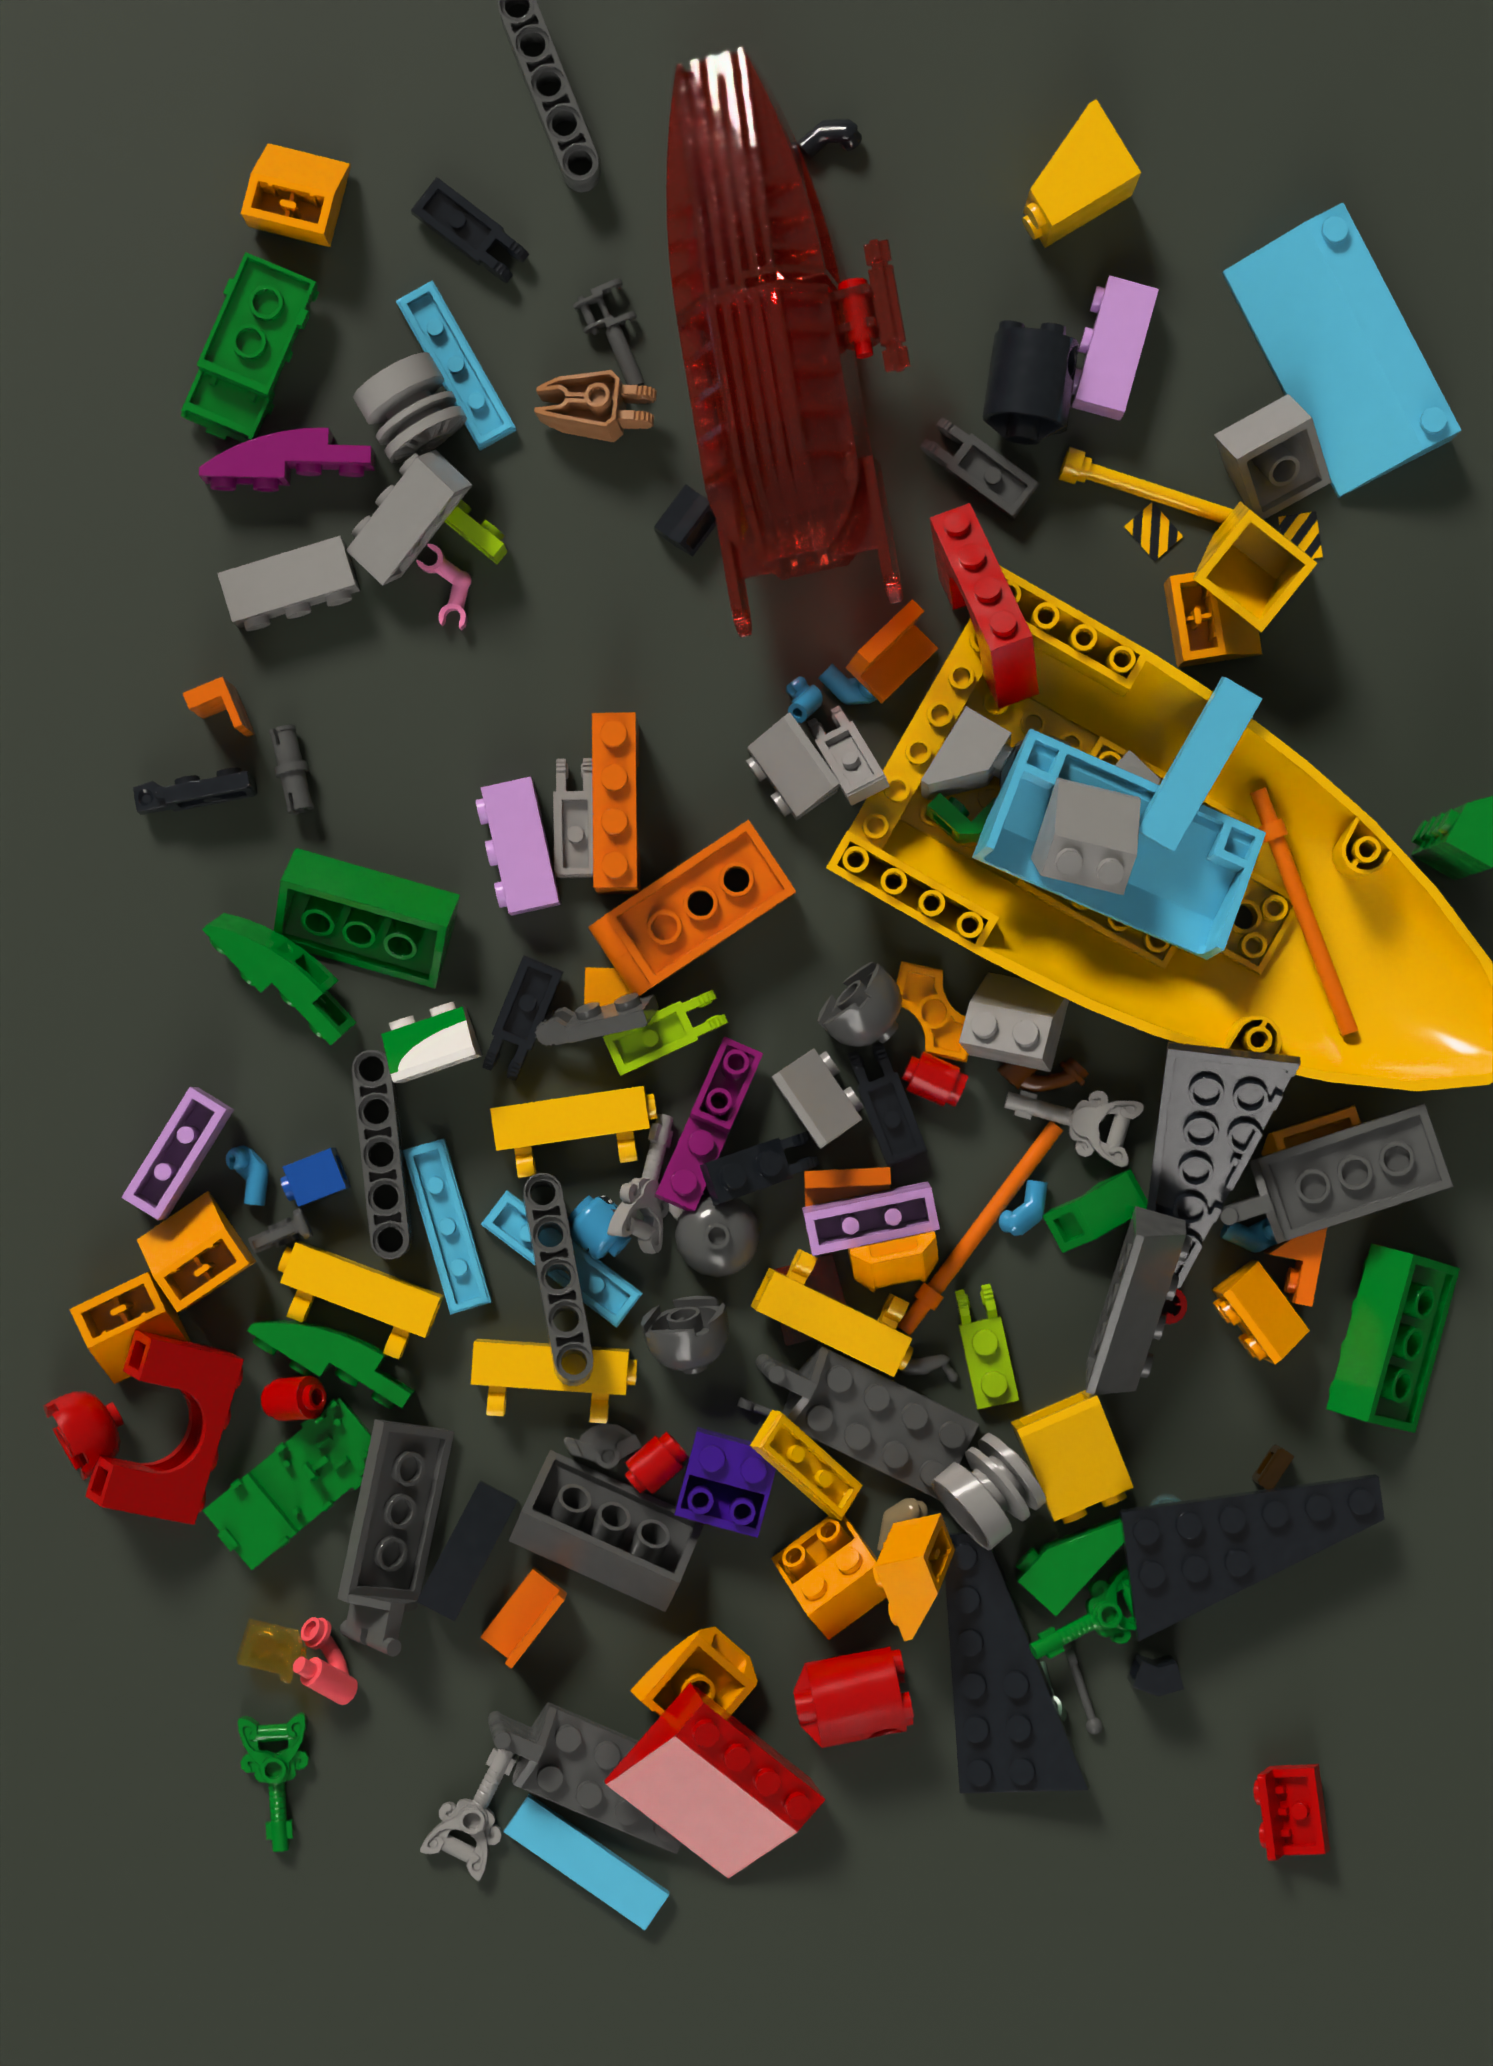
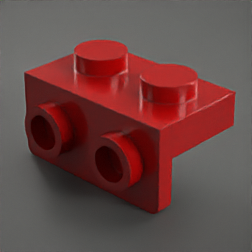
(1291, 1811)

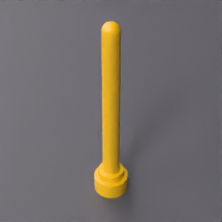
(1079, 468)

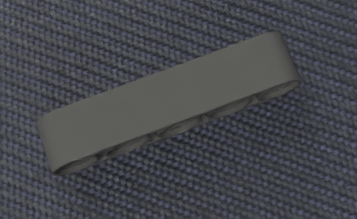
(556, 108)
(373, 1174)
(558, 1258)

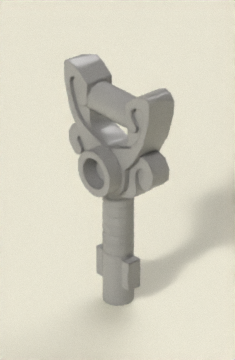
(1084, 1121)
(641, 1194)
(472, 1818)

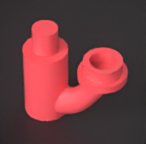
(325, 1678)

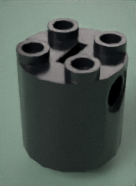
(1030, 381)

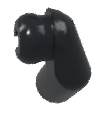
(830, 131)

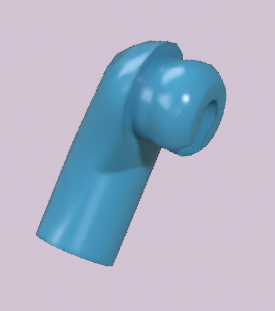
(846, 689)
(805, 699)
(252, 1170)
(1027, 1214)
(1252, 1238)

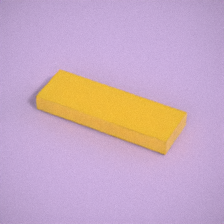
(806, 1465)

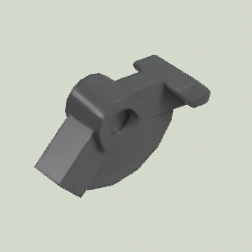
(282, 1232)
(603, 1444)

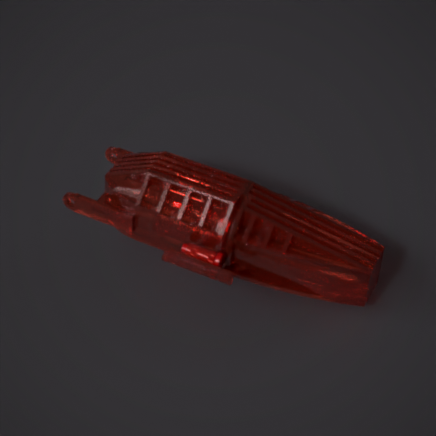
(773, 338)

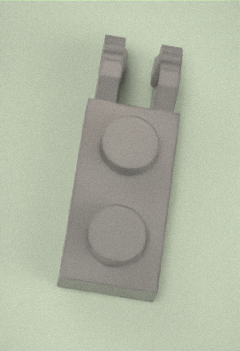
(849, 758)
(573, 824)

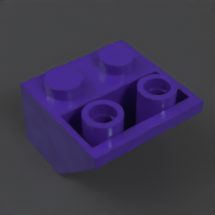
(725, 1483)

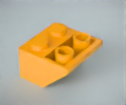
(295, 194)
(1205, 626)
(194, 1252)
(1260, 1311)
(113, 1316)
(913, 1569)
(831, 1574)

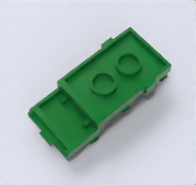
(248, 348)
(292, 1484)

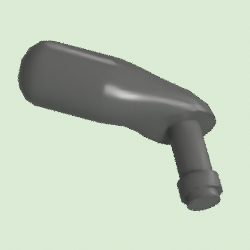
(924, 1365)

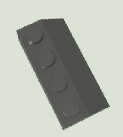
(1135, 1302)
(606, 1531)

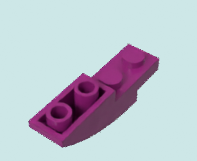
(269, 460)
(708, 1123)

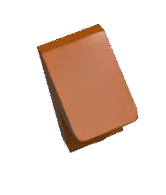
(1303, 1278)

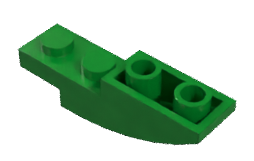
(273, 959)
(318, 1346)

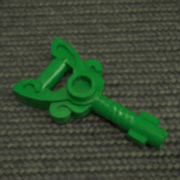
(1102, 1616)
(275, 1768)

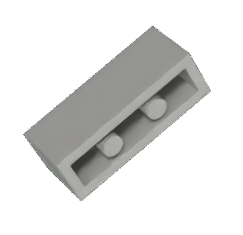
(407, 516)
(289, 583)

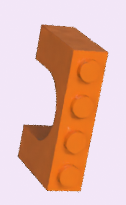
(615, 803)

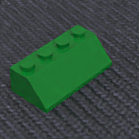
(1458, 840)
(365, 917)
(1392, 1338)

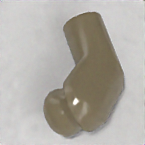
(904, 1510)

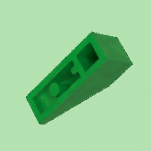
(1068, 1563)

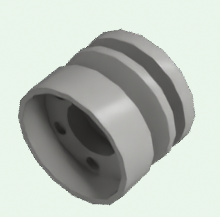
(406, 403)
(997, 1484)

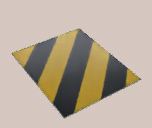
(1153, 531)
(1303, 532)

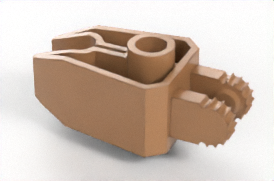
(594, 405)

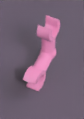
(460, 584)

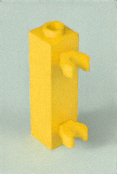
(571, 1119)
(360, 1289)
(833, 1322)
(531, 1366)

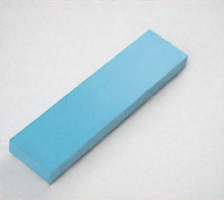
(461, 370)
(1198, 763)
(447, 1226)
(599, 1284)
(586, 1862)

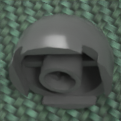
(864, 1009)
(717, 1237)
(687, 1335)

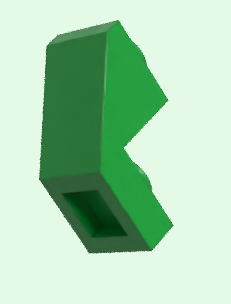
(952, 818)
(1096, 1211)

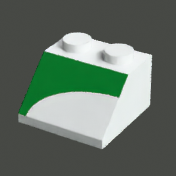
(430, 1044)

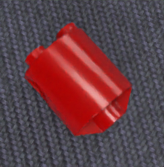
(853, 1697)

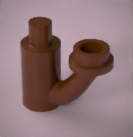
(1027, 1080)

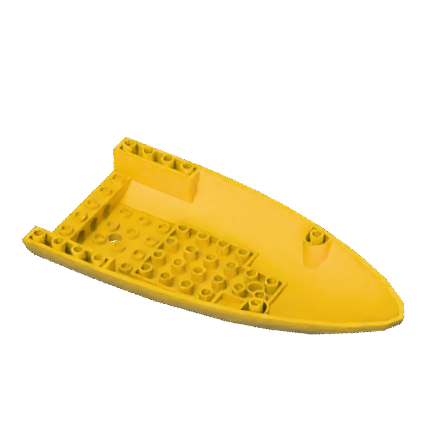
(1395, 941)

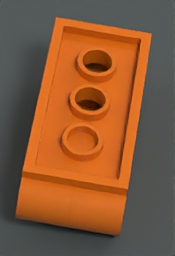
(657, 932)

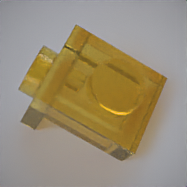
(270, 1648)

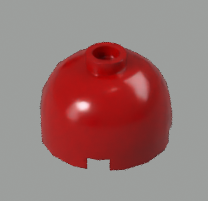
(85, 1428)

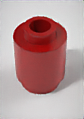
(934, 1079)
(294, 1398)
(655, 1463)

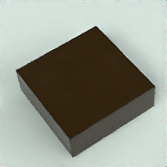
(1272, 1467)

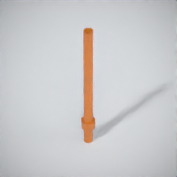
(1275, 836)
(929, 1294)

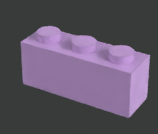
(1113, 347)
(518, 846)
(177, 1153)
(870, 1218)

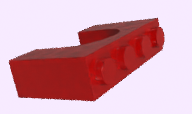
(976, 581)
(177, 1483)

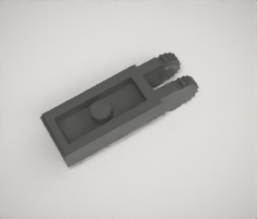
(983, 470)
(596, 1020)

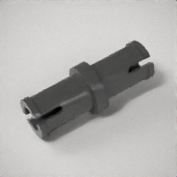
(291, 769)

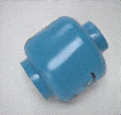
(590, 1227)

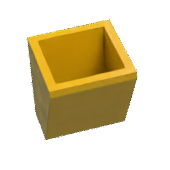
(1081, 179)
(1252, 567)
(1073, 1456)

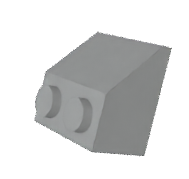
(1273, 456)
(968, 757)
(792, 768)
(1088, 836)
(1014, 1022)
(818, 1097)

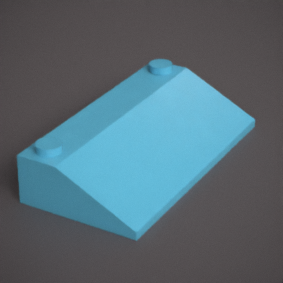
(1342, 349)
(1171, 895)

